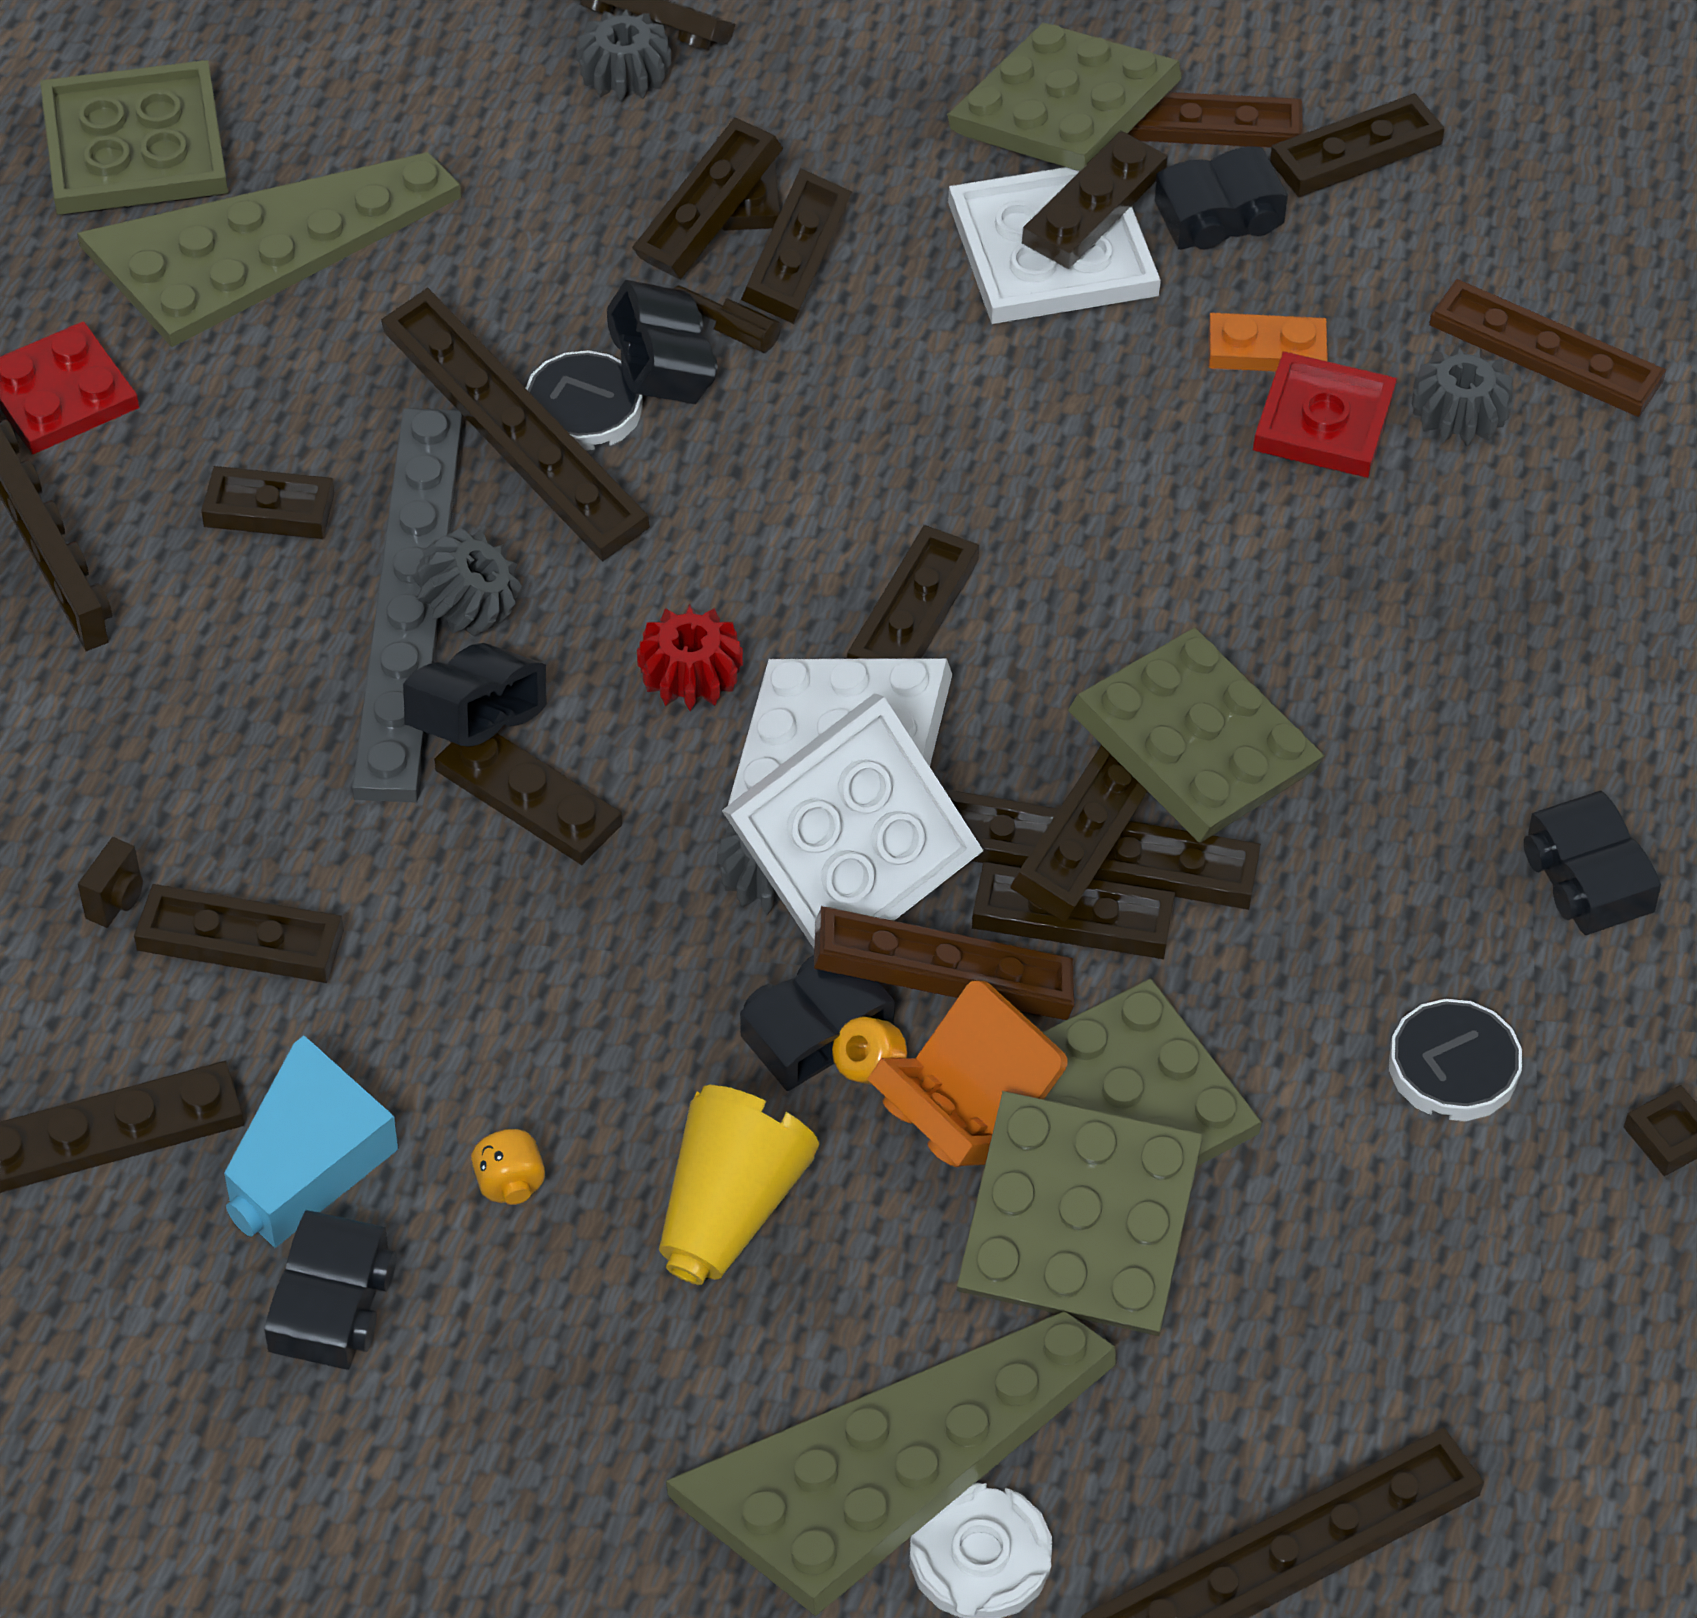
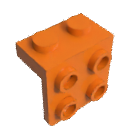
(963, 1069)

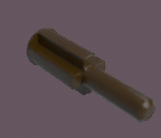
(739, 322)

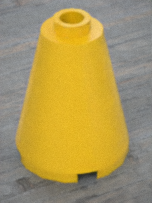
(728, 1179)

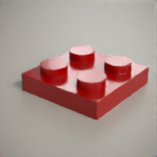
(62, 388)
(1325, 414)

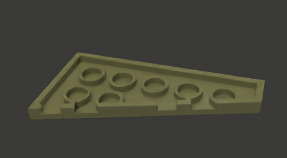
(231, 253)
(863, 1478)

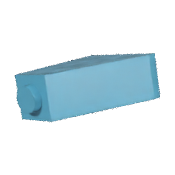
(305, 1145)

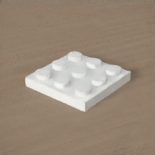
(1024, 283)
(810, 695)
(853, 822)

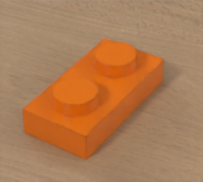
(1259, 340)

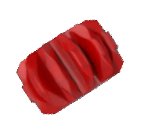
(690, 656)

